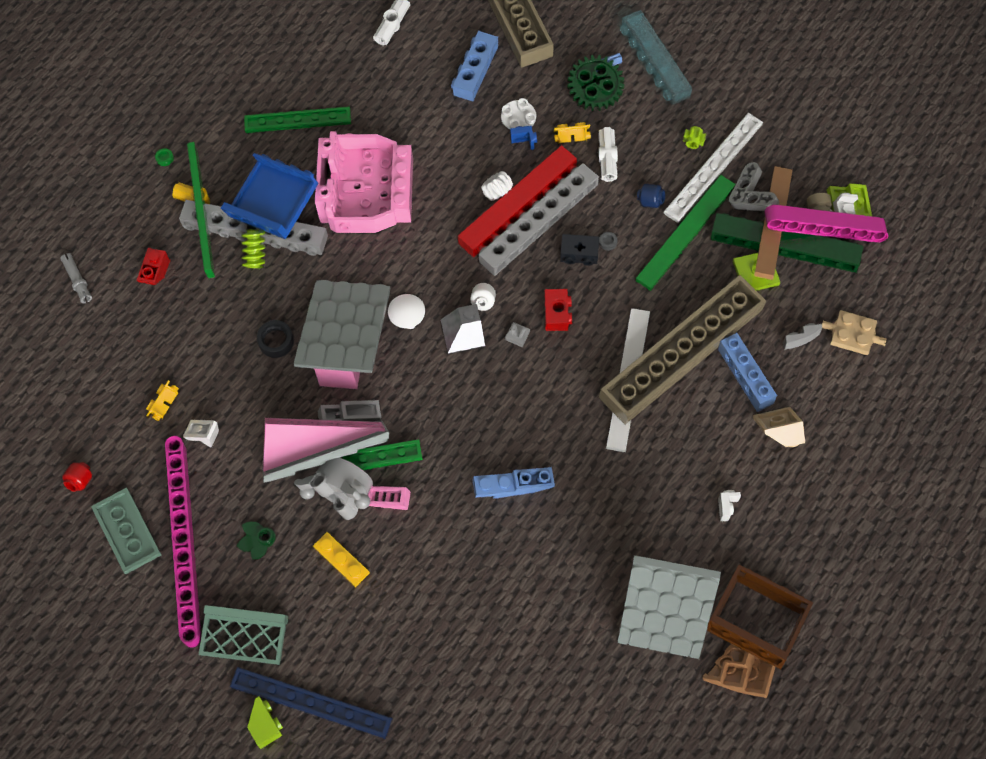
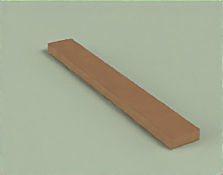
(771, 238)

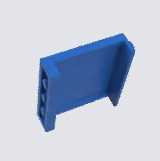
(272, 196)

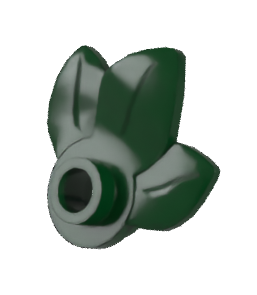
(253, 541)

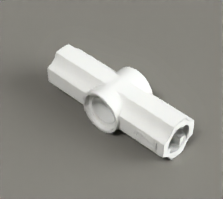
(391, 21)
(607, 154)

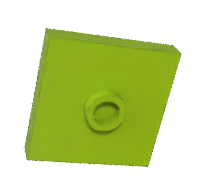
(746, 267)

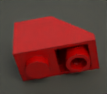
(153, 266)

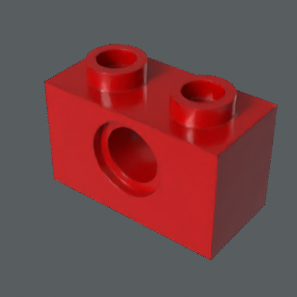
(557, 299)

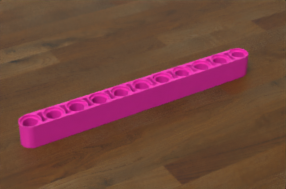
(185, 548)

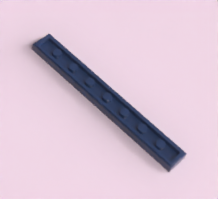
(311, 702)

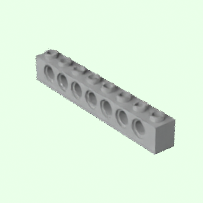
(300, 231)
(496, 262)

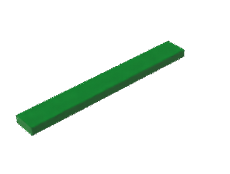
(200, 210)
(685, 233)

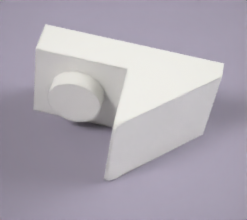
(202, 431)

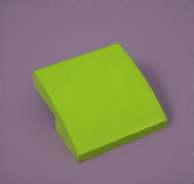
(861, 205)

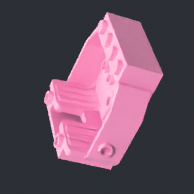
(363, 163)

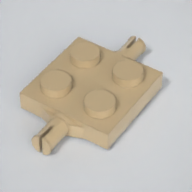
(853, 332)

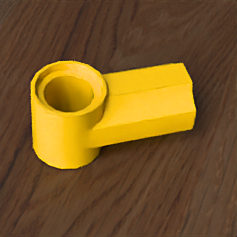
(185, 192)

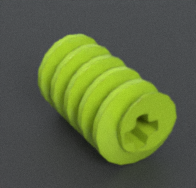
(253, 248)

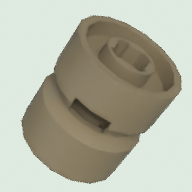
(819, 201)

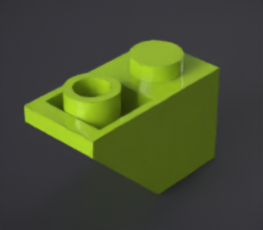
(262, 725)

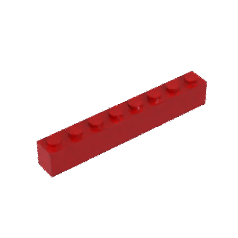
(517, 201)

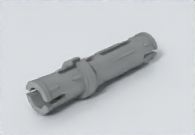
(79, 284)

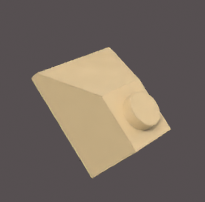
(782, 426)

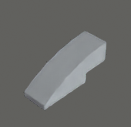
(351, 411)

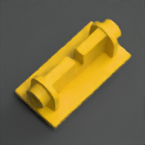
(579, 131)
(158, 407)

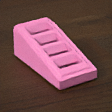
(404, 498)

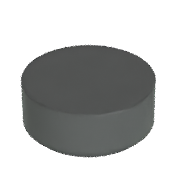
(608, 241)

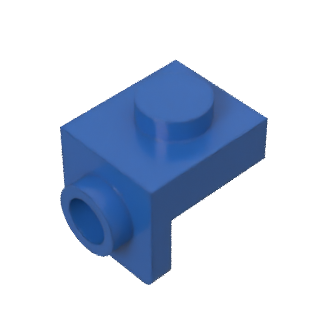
(523, 134)

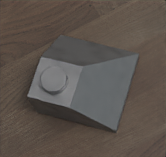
(463, 329)

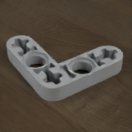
(741, 197)

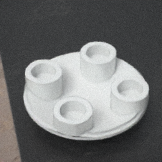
(518, 114)
(406, 311)

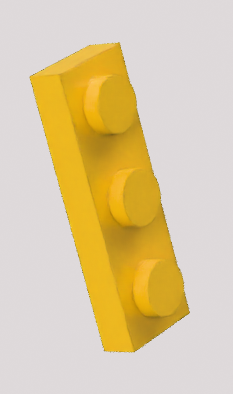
(341, 559)

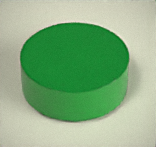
(164, 157)

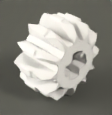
(497, 185)

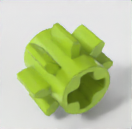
(694, 137)

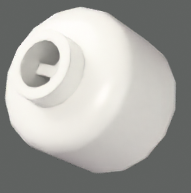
(483, 295)

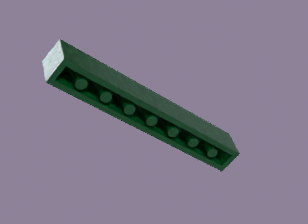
(798, 246)

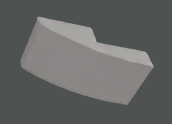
(807, 334)

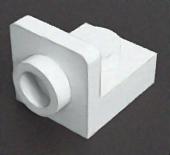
(845, 203)
(725, 507)

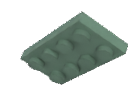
(126, 530)

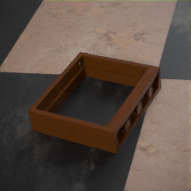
(748, 641)

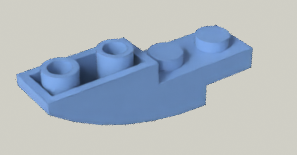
(513, 483)

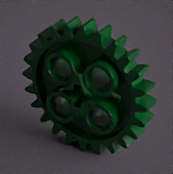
(602, 96)

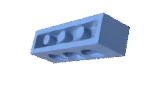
(475, 66)
(747, 372)

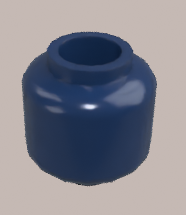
(651, 195)

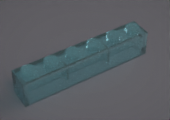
(656, 57)

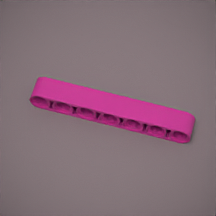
(826, 223)

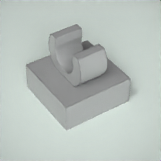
(517, 334)

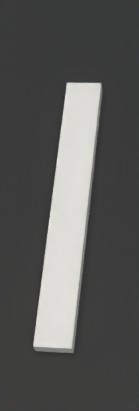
(713, 168)
(632, 351)

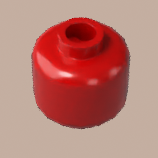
(77, 476)

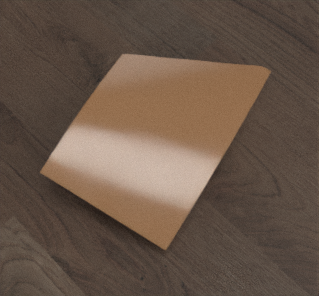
(741, 672)

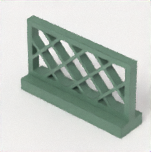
(243, 616)

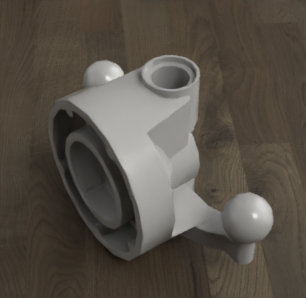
(339, 483)

